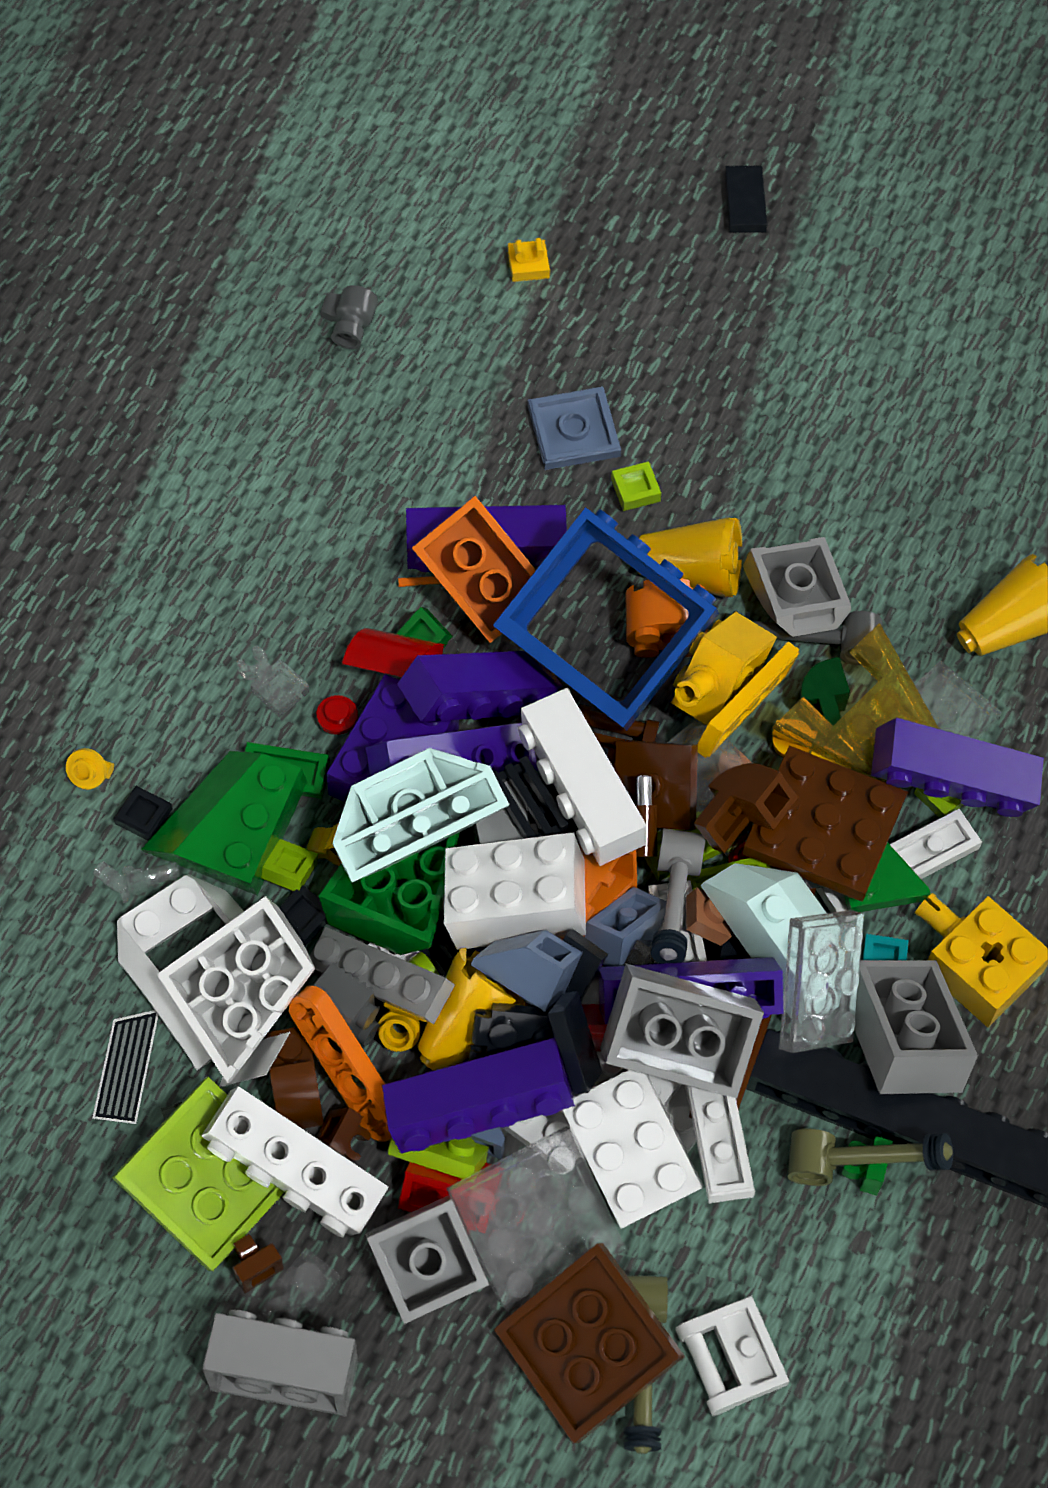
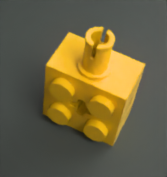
(721, 666)
(967, 942)

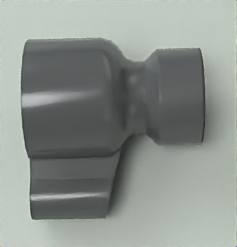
(352, 312)

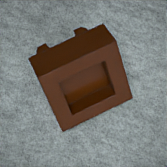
(339, 1130)
(255, 1264)

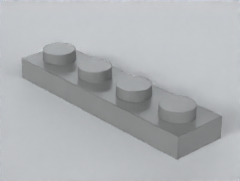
(392, 978)

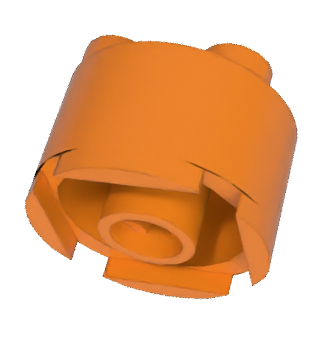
(653, 619)

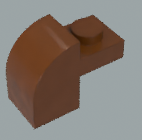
(741, 796)
(296, 1081)

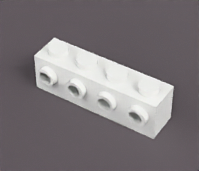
(583, 777)
(294, 1162)

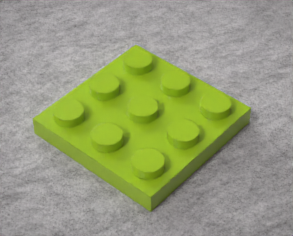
(189, 1188)

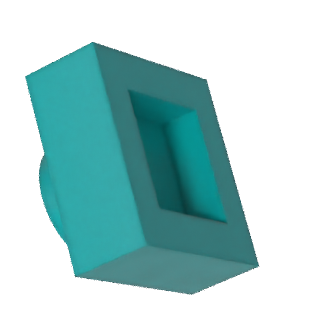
(884, 948)

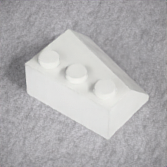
(239, 983)

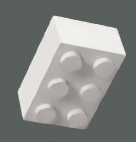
(514, 889)
(632, 1147)

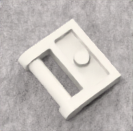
(745, 1348)

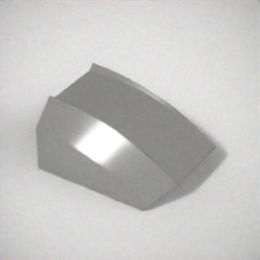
(799, 586)

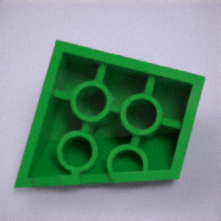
(232, 819)
(394, 905)

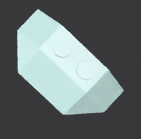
(413, 809)
(760, 905)

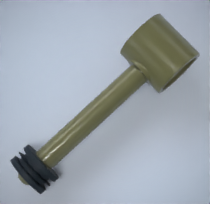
(815, 1155)
(642, 1435)

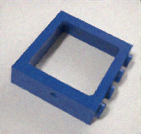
(585, 531)

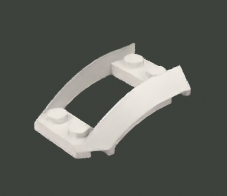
(155, 923)

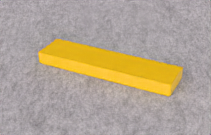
(747, 700)

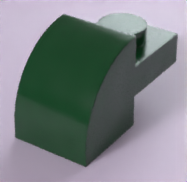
(827, 689)

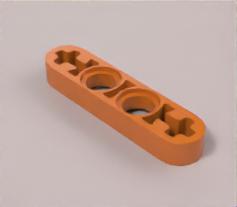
(315, 1008)

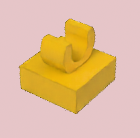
(528, 260)

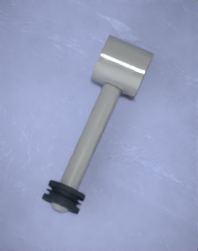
(680, 856)

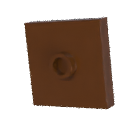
(673, 778)

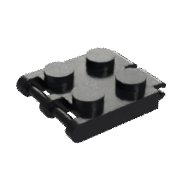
(508, 1028)

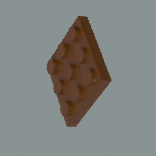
(833, 828)
(588, 1343)

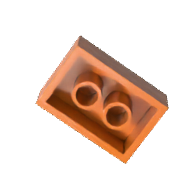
(476, 564)

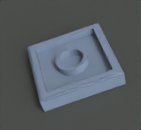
(574, 428)

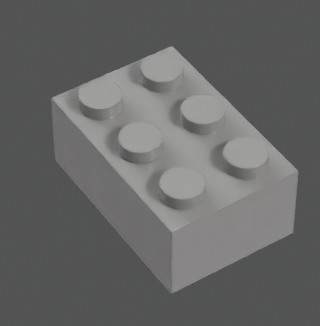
(911, 1028)
(681, 1031)
(281, 1362)

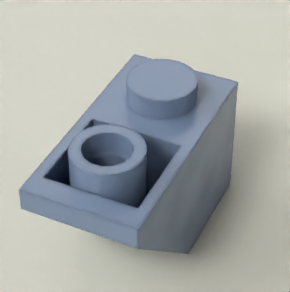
(530, 965)

